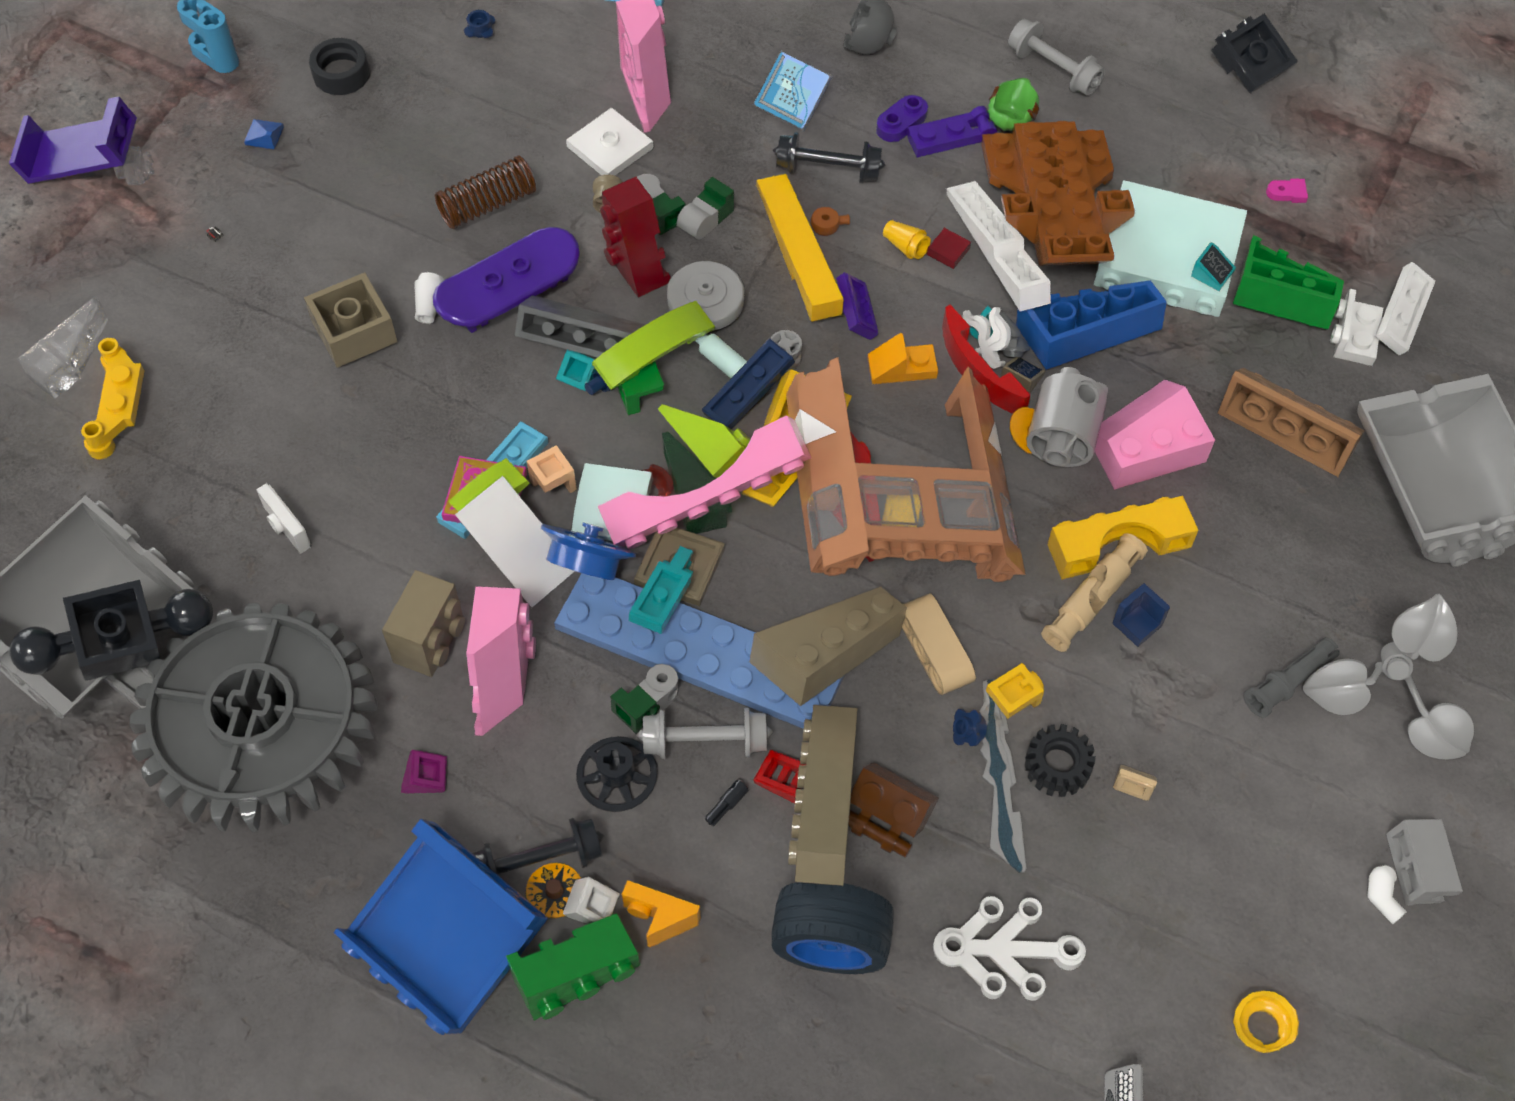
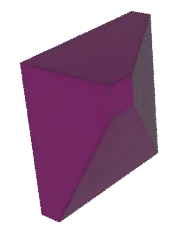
(424, 773)

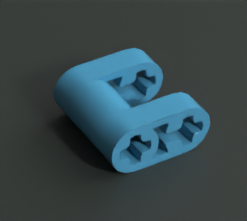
(211, 35)

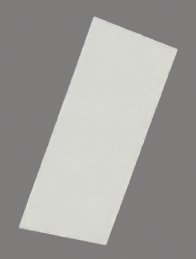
(513, 540)

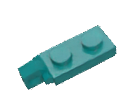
(663, 592)

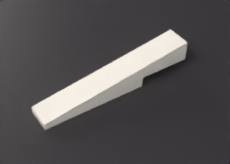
(1001, 246)

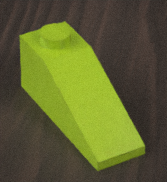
(709, 440)

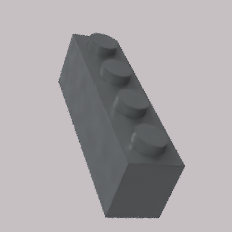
(571, 326)

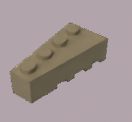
(827, 643)

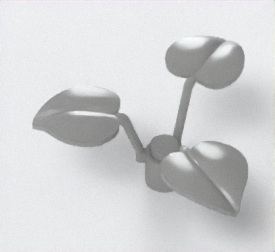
(1420, 630)

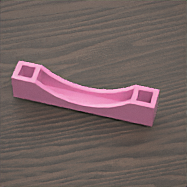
(769, 452)

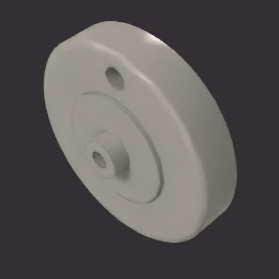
(714, 288)

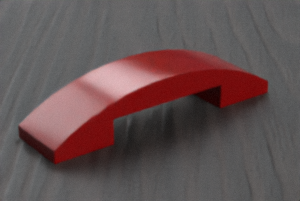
(1003, 391)

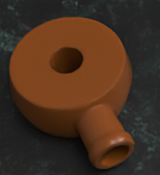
(826, 221)

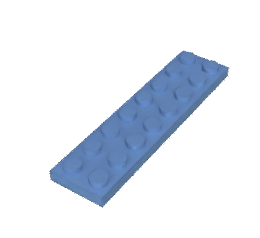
(693, 643)

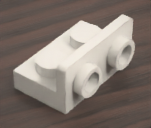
(1356, 331)

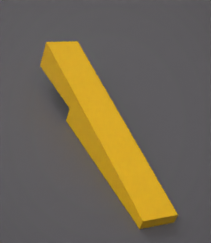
(800, 248)

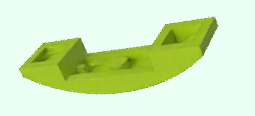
(651, 343)

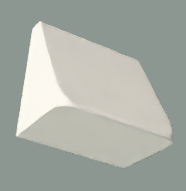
(590, 901)

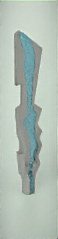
(1006, 825)

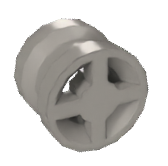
(790, 343)

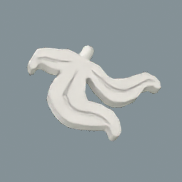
(990, 344)

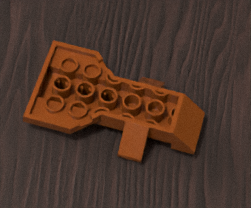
(1054, 189)

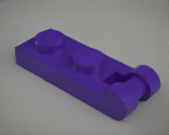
(950, 132)

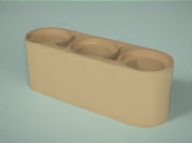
(937, 645)

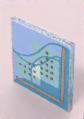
(792, 90)

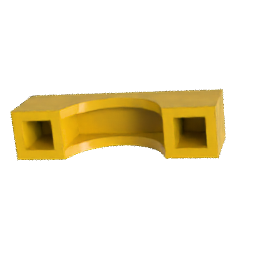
(1161, 525)

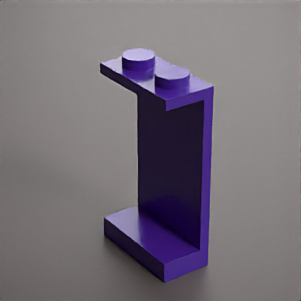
(76, 148)

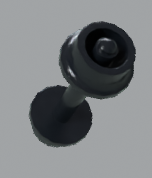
(789, 152)
(584, 841)

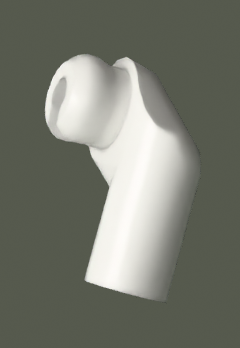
(1381, 893)

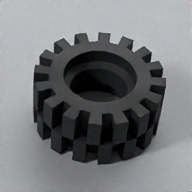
(1065, 741)

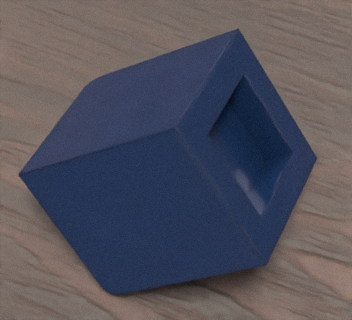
(1141, 614)

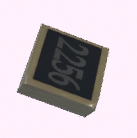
(1024, 372)

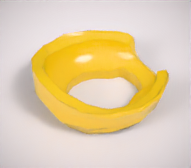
(1278, 1008)

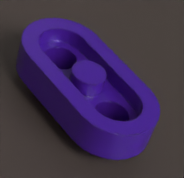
(904, 113)

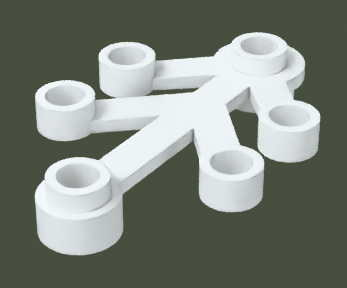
(1003, 950)

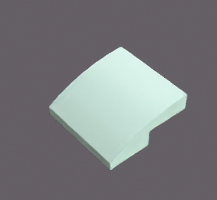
(601, 485)

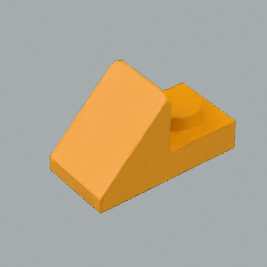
(899, 363)
(669, 913)

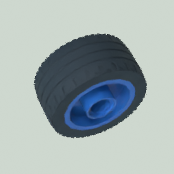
(832, 928)

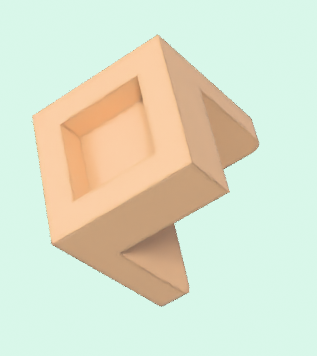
(551, 470)

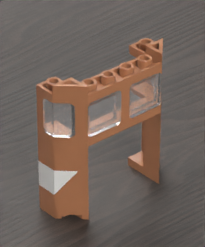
(899, 508)

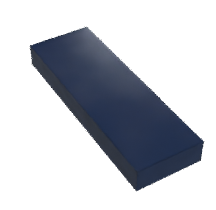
(749, 384)

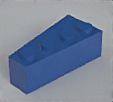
(1091, 321)

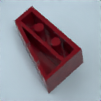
(631, 234)

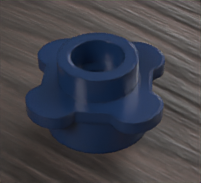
(479, 24)
(968, 727)

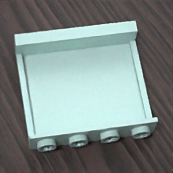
(1166, 242)

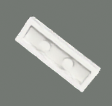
(1405, 308)

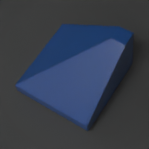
(264, 134)

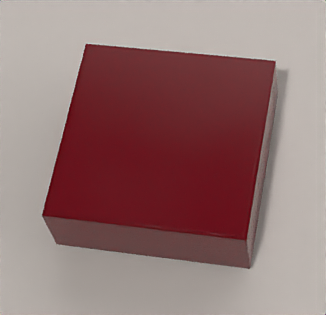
(948, 248)

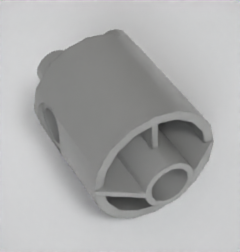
(1067, 418)

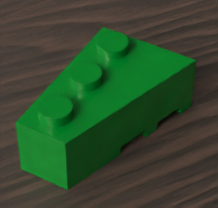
(574, 967)

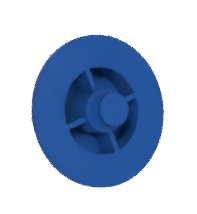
(585, 551)

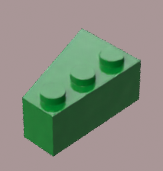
(1286, 288)

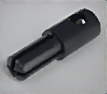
(727, 801)

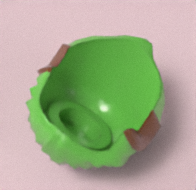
(1013, 103)

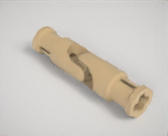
(1097, 589)

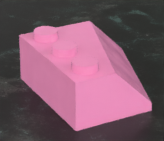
(644, 58)
(498, 654)

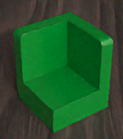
(645, 383)

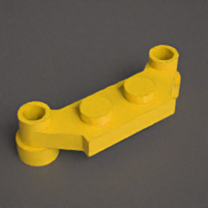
(117, 402)

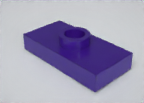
(857, 306)

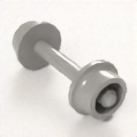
(1026, 38)
(752, 732)

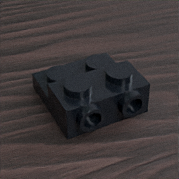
(1254, 52)

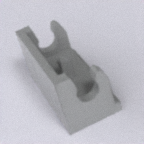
(1423, 861)

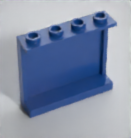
(442, 929)

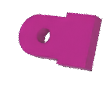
(1288, 190)

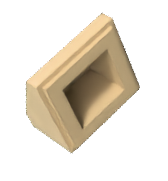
(1135, 782)

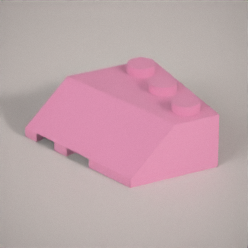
(1153, 436)

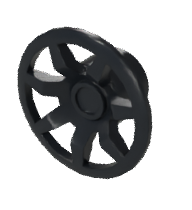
(616, 769)

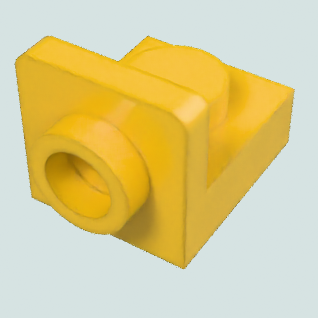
(1016, 690)

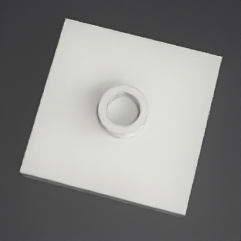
(609, 143)

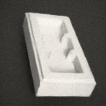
(283, 519)

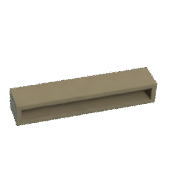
(825, 797)

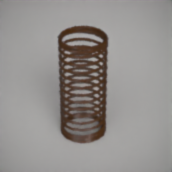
(453, 209)

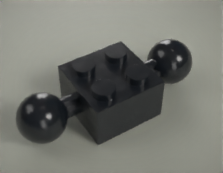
(110, 630)

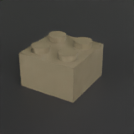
(351, 319)
(424, 624)

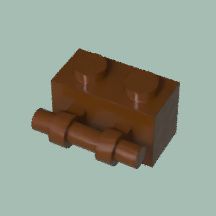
(894, 802)

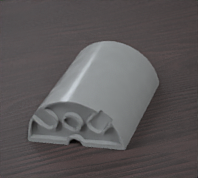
(1449, 466)
(70, 558)

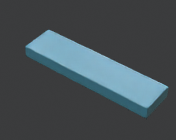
(518, 448)

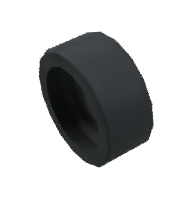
(334, 50)

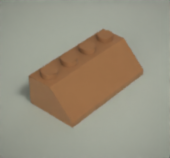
(1290, 421)

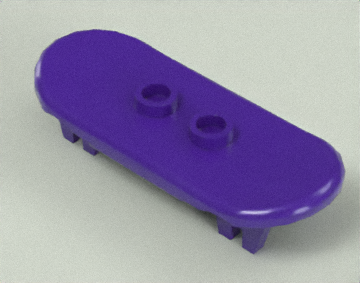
(507, 278)

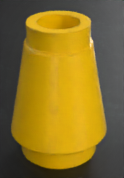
(908, 239)

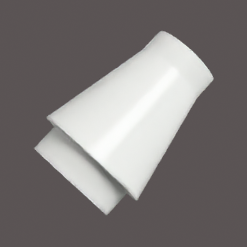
(424, 290)

